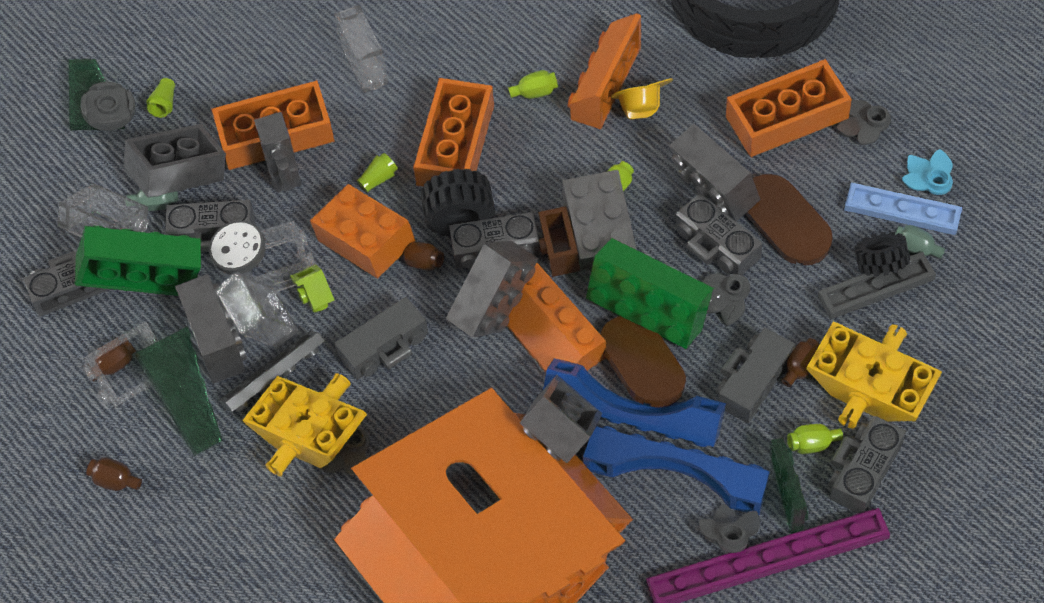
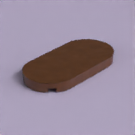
(789, 221)
(643, 363)

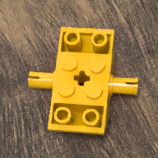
(872, 375)
(304, 422)

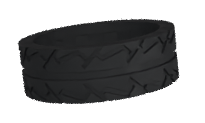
(755, 32)

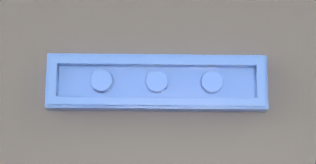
(903, 208)

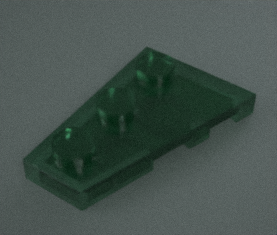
(82, 75)
(788, 485)

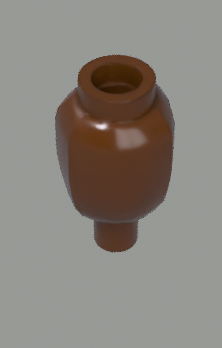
(423, 256)
(116, 359)
(799, 360)
(112, 474)

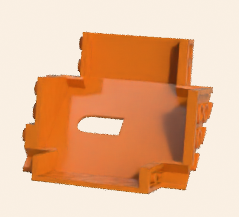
(428, 544)

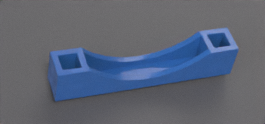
(691, 420)
(616, 453)

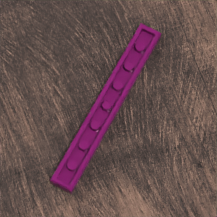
(768, 558)

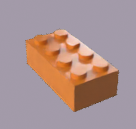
(788, 108)
(302, 112)
(454, 129)

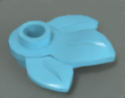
(925, 172)

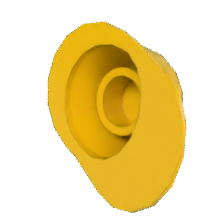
(640, 101)

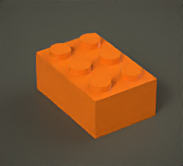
(362, 230)

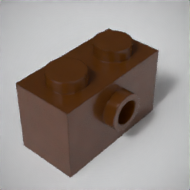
(558, 241)

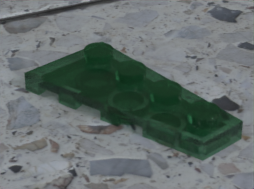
(178, 382)

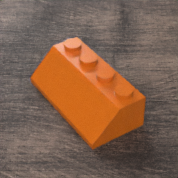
(606, 71)
(553, 326)

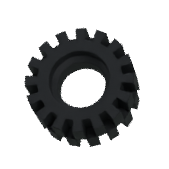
(882, 254)

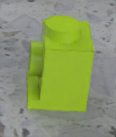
(313, 288)

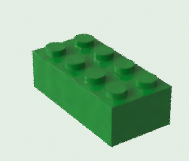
(136, 260)
(649, 293)

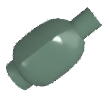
(155, 203)
(920, 241)

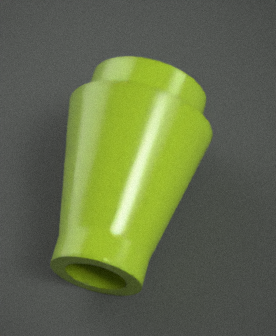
(161, 100)
(377, 172)

